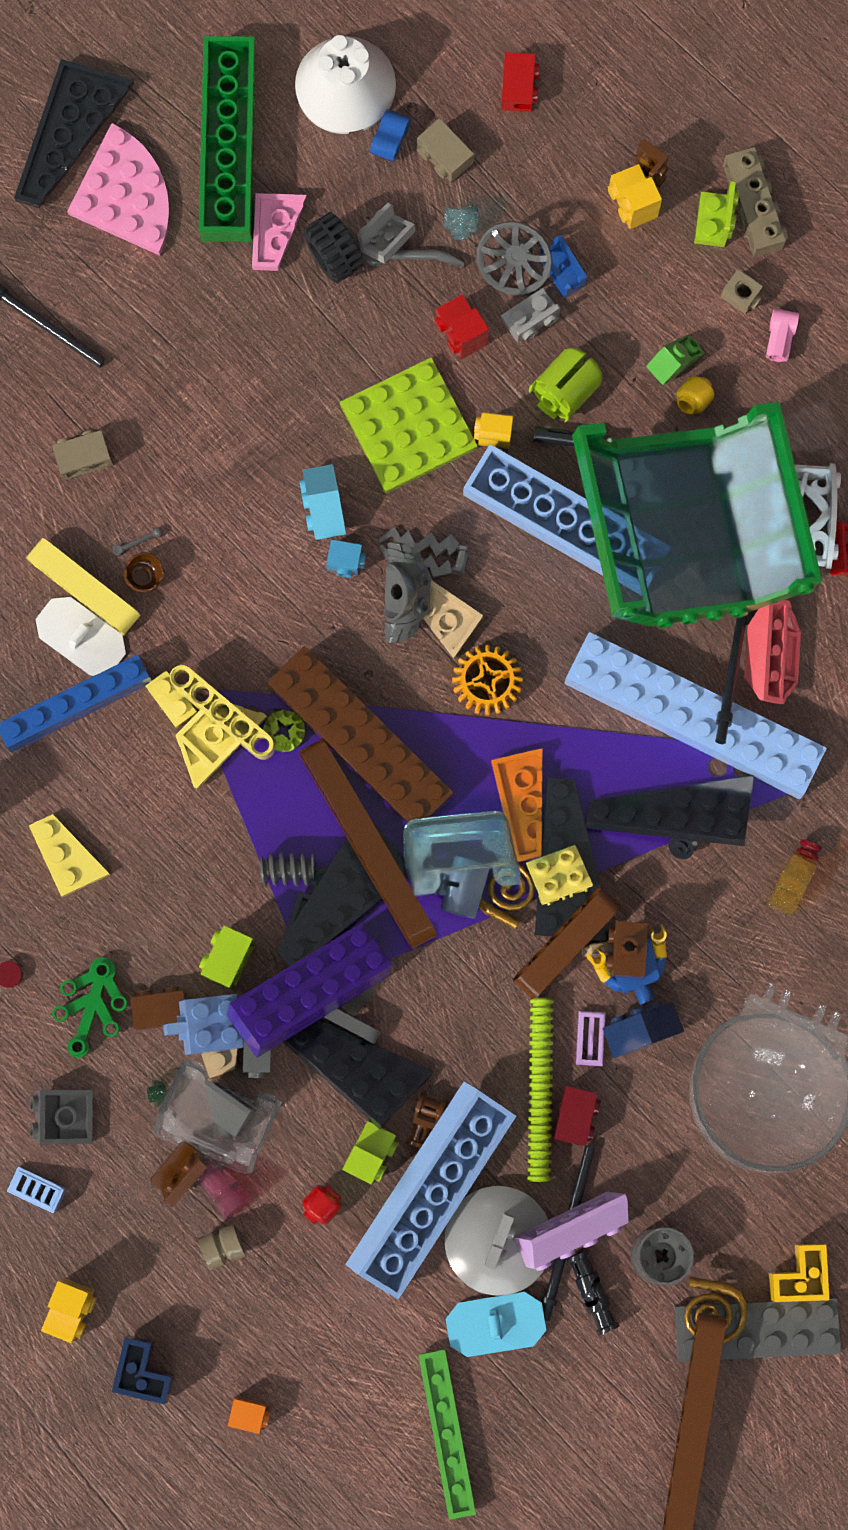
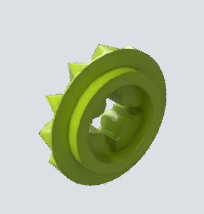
(296, 732)

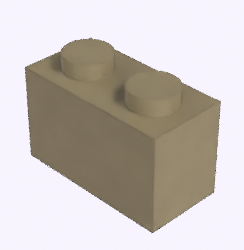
(444, 151)
(82, 454)

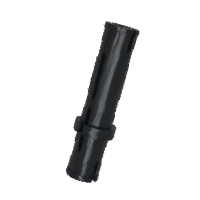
(556, 436)

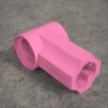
(782, 328)

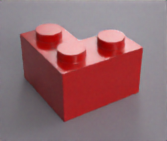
(462, 326)

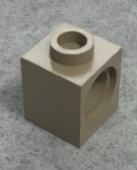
(742, 281)

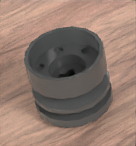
(677, 1255)

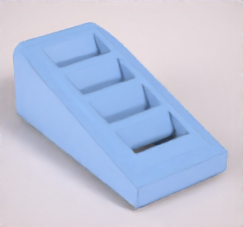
(57, 1196)

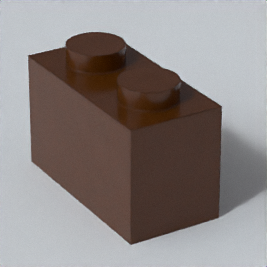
(156, 1010)

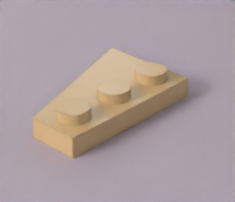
(450, 619)

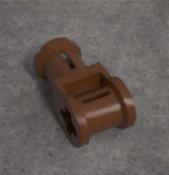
(425, 1119)

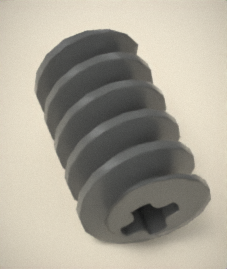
(287, 869)

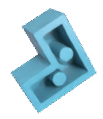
(322, 497)

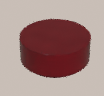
(10, 974)

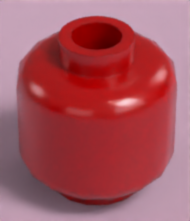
(321, 1204)

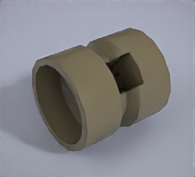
(222, 1247)

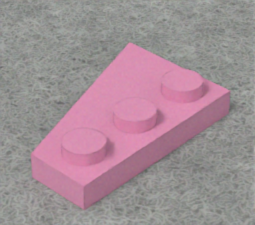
(273, 228)

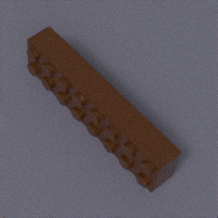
(359, 737)

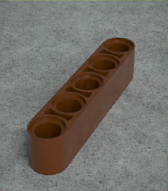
(566, 942)

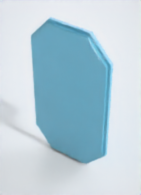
(495, 1324)

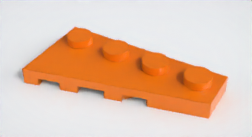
(520, 795)

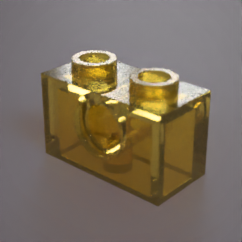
(791, 885)

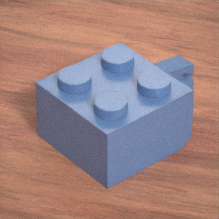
(205, 1025)

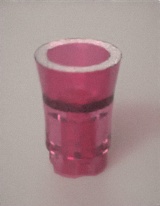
(224, 1190)

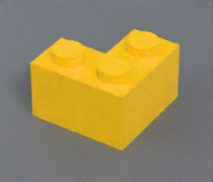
(635, 195)
(808, 1281)
(67, 1310)

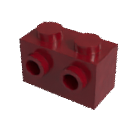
(576, 1116)

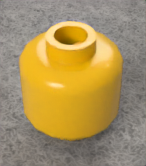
(695, 395)

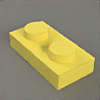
(170, 700)

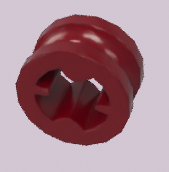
(809, 850)

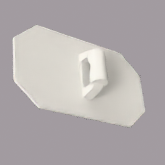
(80, 635)

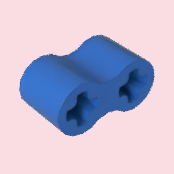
(390, 135)

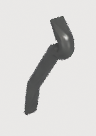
(418, 254)

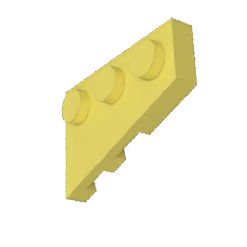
(65, 856)

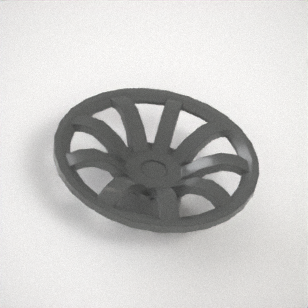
(516, 256)

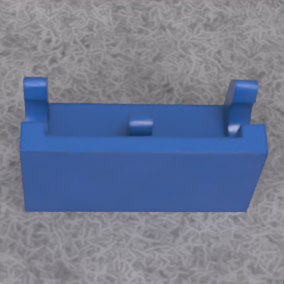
(565, 268)

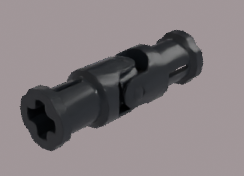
(590, 1288)

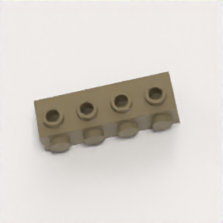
(755, 204)

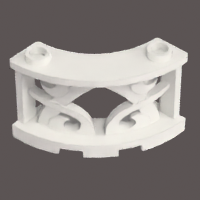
(828, 511)

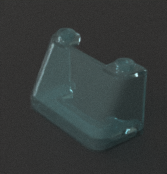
(459, 845)

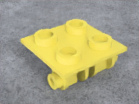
(559, 875)

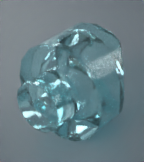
(461, 221)

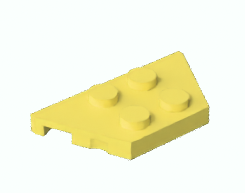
(207, 745)

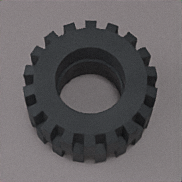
(333, 247)

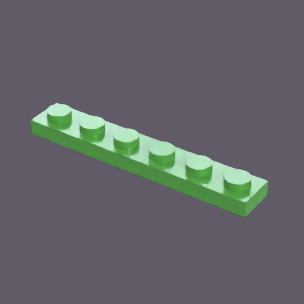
(447, 1434)

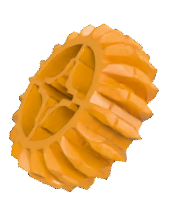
(498, 676)

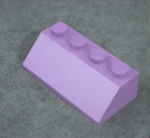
(573, 1229)

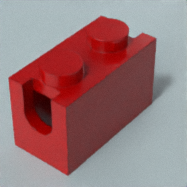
(518, 82)

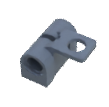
(462, 891)

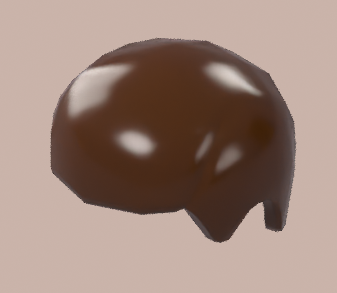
(143, 572)

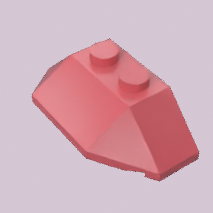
(773, 652)

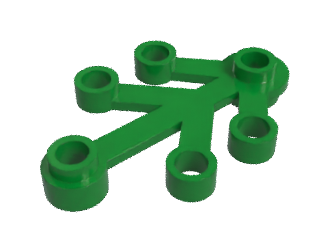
(91, 1002)

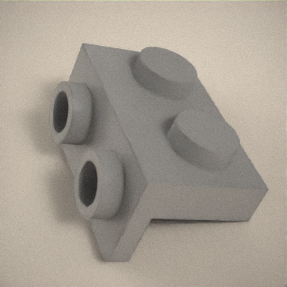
(384, 234)

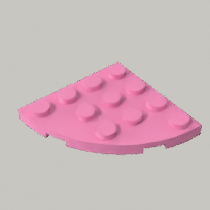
(124, 193)

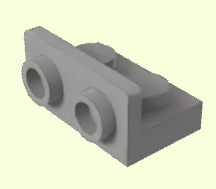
(531, 315)

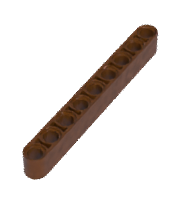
(367, 844)
(694, 1422)

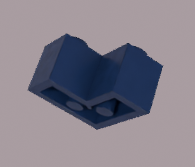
(642, 1028)
(135, 1378)

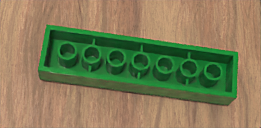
(227, 139)

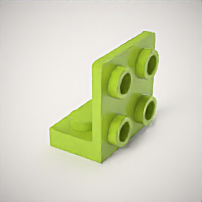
(716, 217)

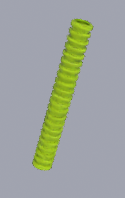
(540, 1090)

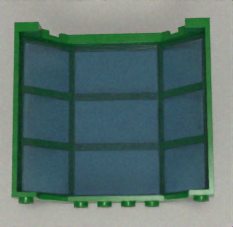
(698, 519)

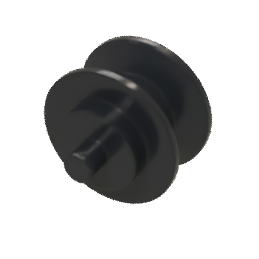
(682, 848)

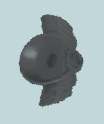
(405, 592)

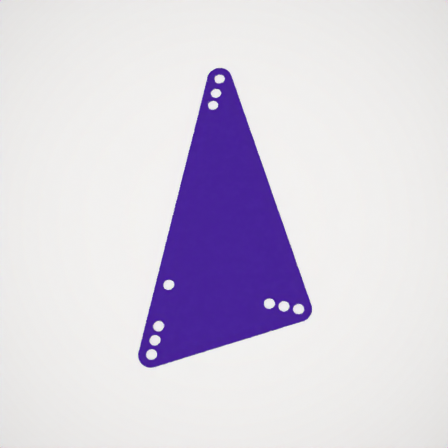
(290, 814)

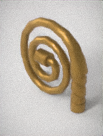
(503, 917)
(723, 1287)

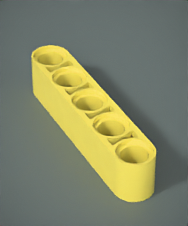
(83, 586)
(216, 701)

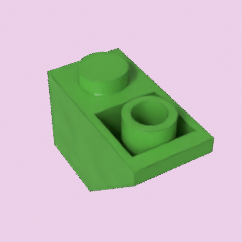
(675, 359)

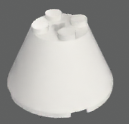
(345, 84)

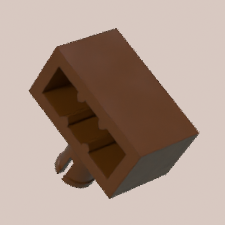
(629, 949)

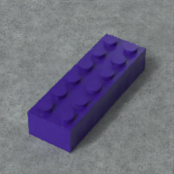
(308, 990)

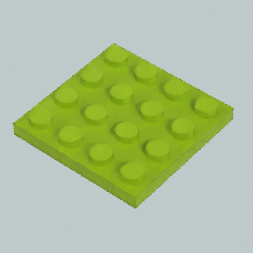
(408, 425)

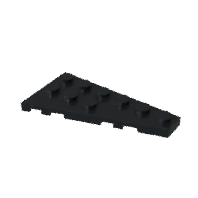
(72, 116)
(693, 812)
(562, 829)
(335, 903)
(358, 1070)

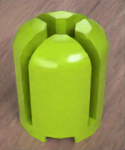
(566, 383)

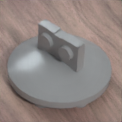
(483, 1242)

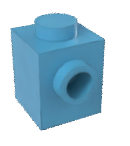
(345, 558)

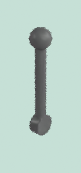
(118, 550)

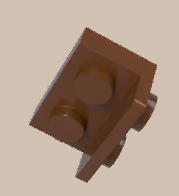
(652, 162)
(179, 1172)

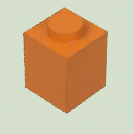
(249, 1415)

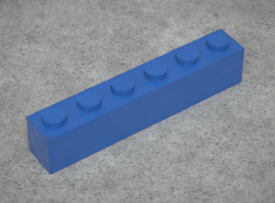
(74, 703)

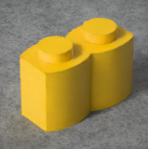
(493, 430)

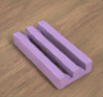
(579, 1061)

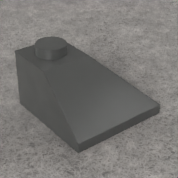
(228, 1109)

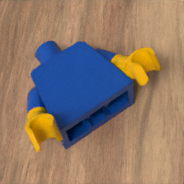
(655, 966)

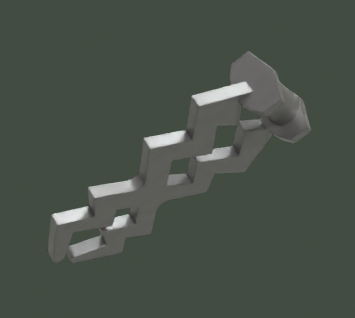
(448, 543)

